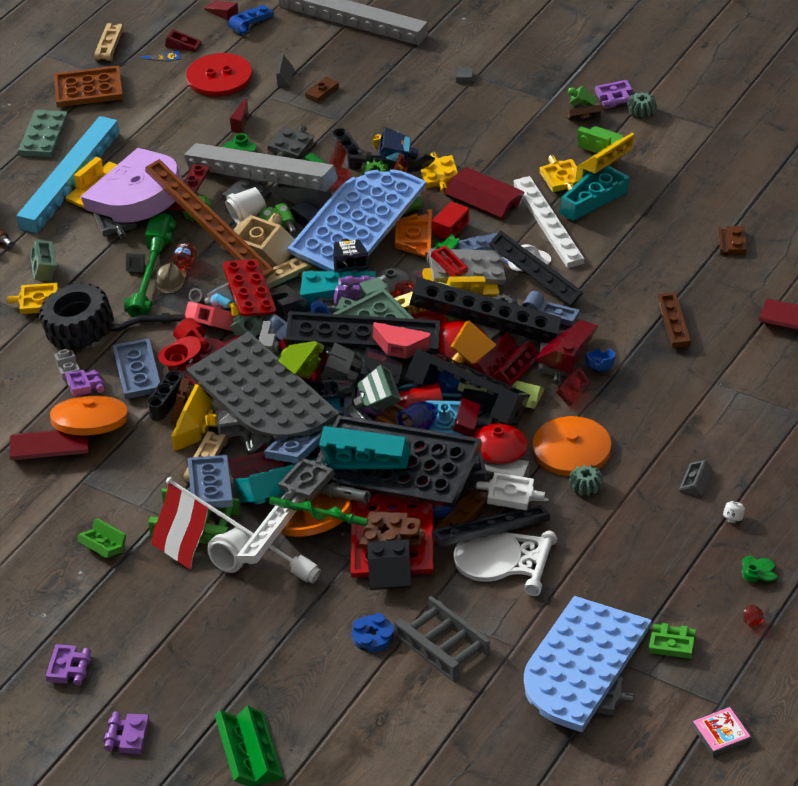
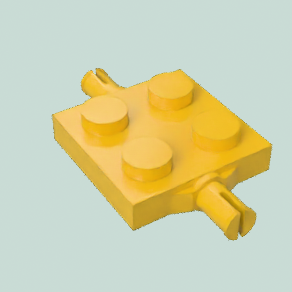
(439, 172)
(559, 174)
(32, 297)

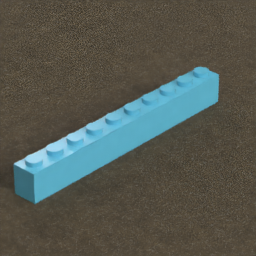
(61, 181)

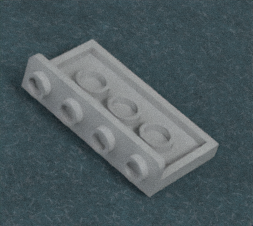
(480, 263)

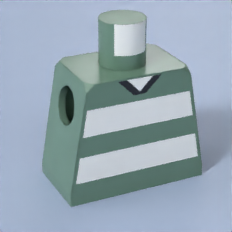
(377, 390)

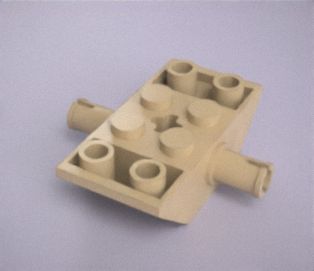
(266, 238)

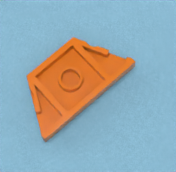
(414, 234)

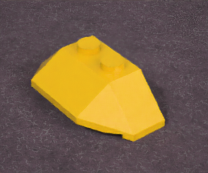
(191, 423)

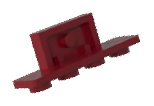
(193, 181)

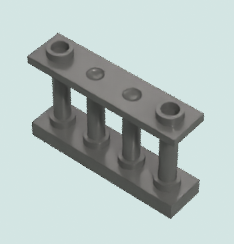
(436, 654)

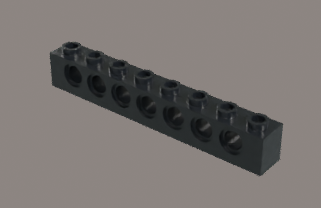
(485, 310)

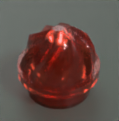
(753, 615)

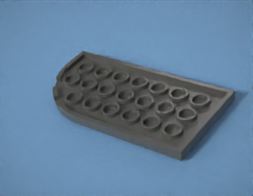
(262, 390)

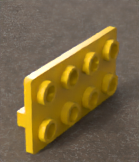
(87, 177)

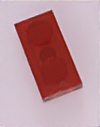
(573, 386)

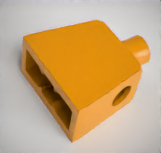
(471, 344)

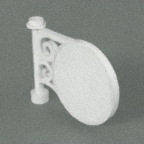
(500, 556)

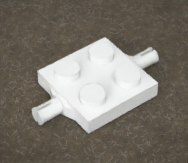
(510, 491)

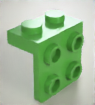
(596, 138)

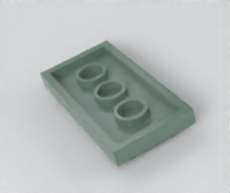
(43, 133)

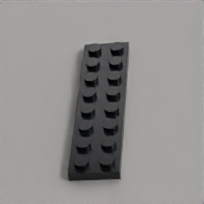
(350, 330)

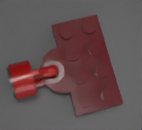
(191, 327)

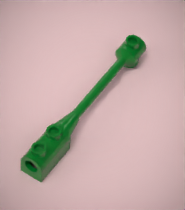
(156, 237)

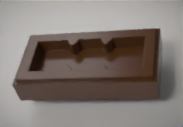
(321, 89)
(585, 112)

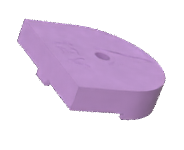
(129, 191)

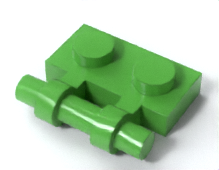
(672, 640)

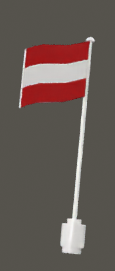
(184, 521)

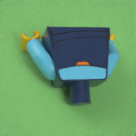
(393, 143)

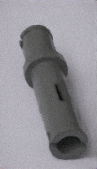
(335, 490)

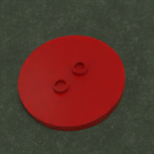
(219, 74)

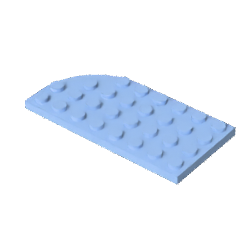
(359, 210)
(581, 661)

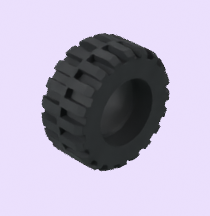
(76, 316)

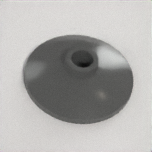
(392, 275)

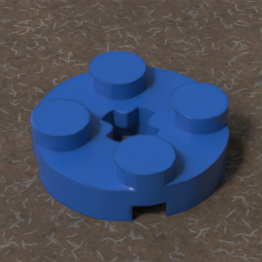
(372, 623)

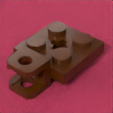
(399, 528)

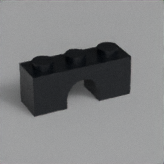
(288, 300)

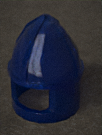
(421, 413)

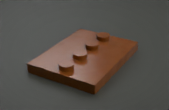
(88, 86)

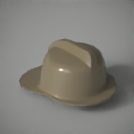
(170, 278)

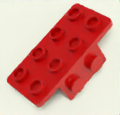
(249, 287)

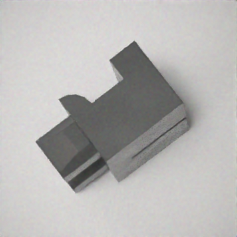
(341, 364)

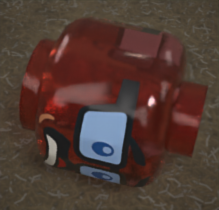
(184, 256)

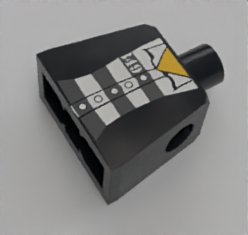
(349, 256)

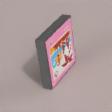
(721, 731)

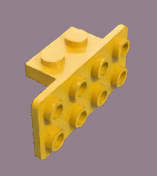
(470, 283)

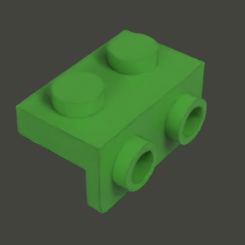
(103, 539)

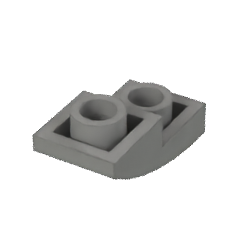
(66, 362)

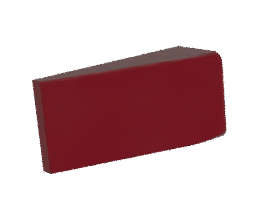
(223, 9)
(182, 41)
(239, 117)
(466, 417)

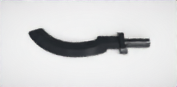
(413, 166)

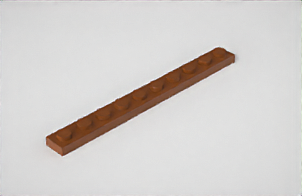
(205, 215)

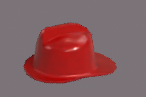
(179, 352)

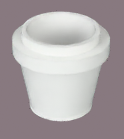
(245, 204)
(225, 548)

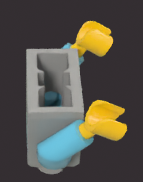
(221, 298)

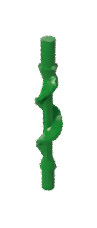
(319, 514)

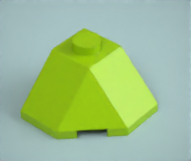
(302, 358)

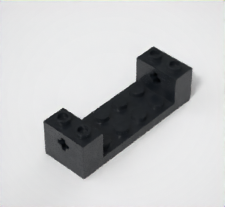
(510, 400)

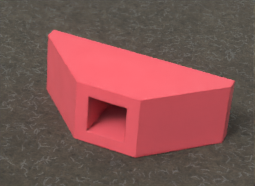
(209, 315)
(399, 340)

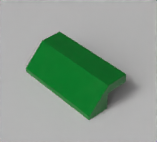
(249, 747)

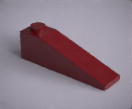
(568, 347)

